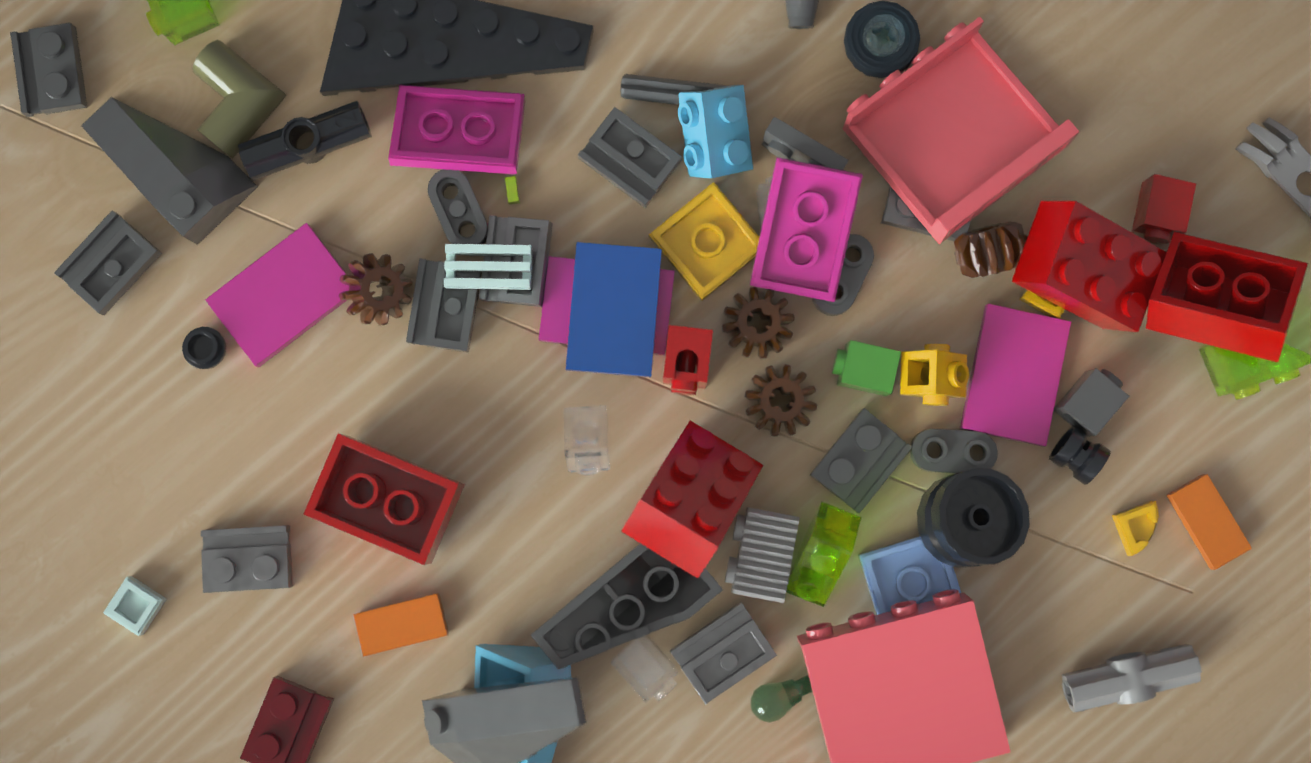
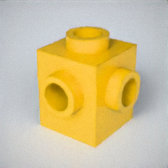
(934, 374)

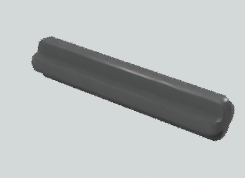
(659, 89)

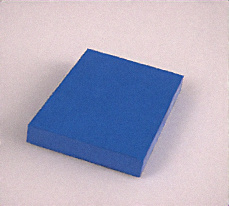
(613, 309)

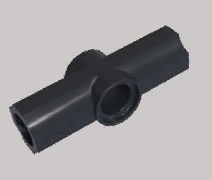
(279, 149)

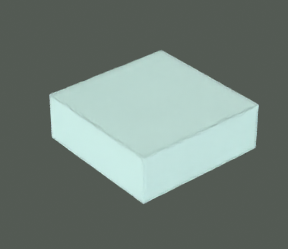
(134, 605)

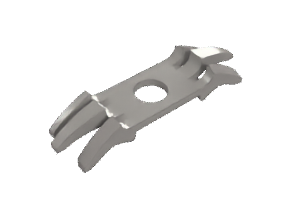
(1287, 162)

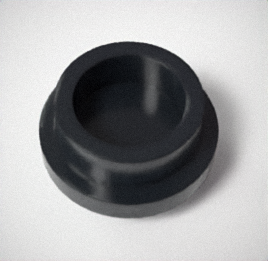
(204, 348)

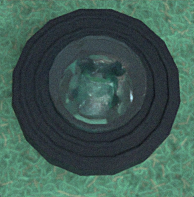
(875, 54)

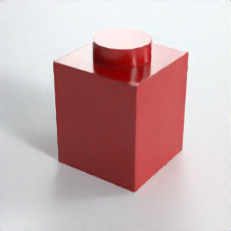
(1163, 208)

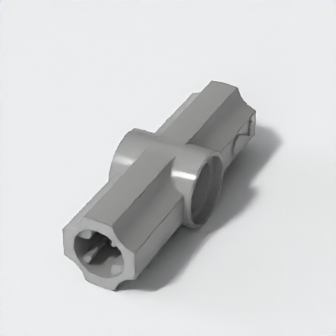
(1131, 678)

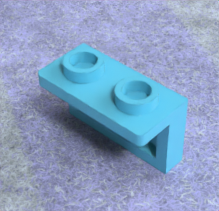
(715, 131)

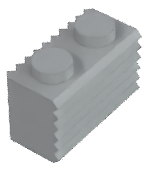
(763, 554)

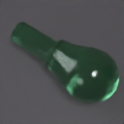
(776, 699)

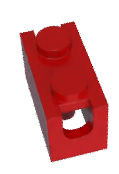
(687, 347)

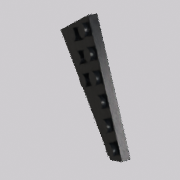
(446, 44)

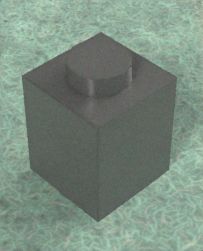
(1092, 401)

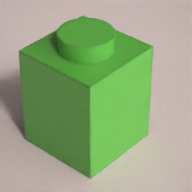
(866, 367)

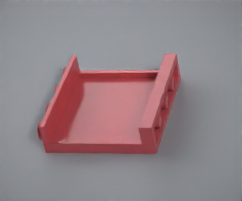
(955, 131)
(906, 685)

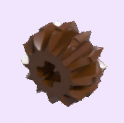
(990, 249)
(392, 289)
(767, 312)
(775, 413)

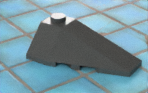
(175, 173)
(622, 605)
(503, 720)

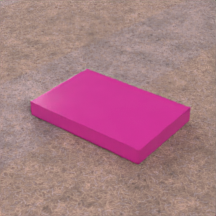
(457, 129)
(805, 229)
(280, 295)
(558, 298)
(1015, 375)

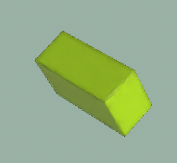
(512, 190)

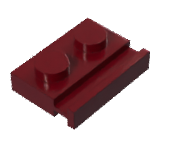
(287, 724)

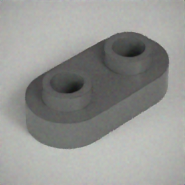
(457, 211)
(851, 277)
(954, 450)

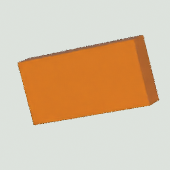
(1209, 521)
(401, 624)

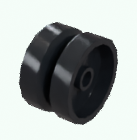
(973, 518)

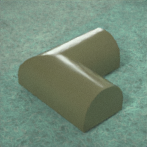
(246, 94)

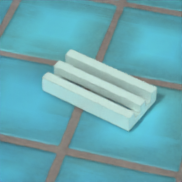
(452, 266)

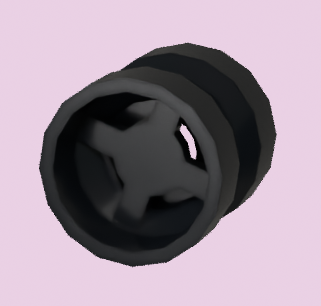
(1079, 455)

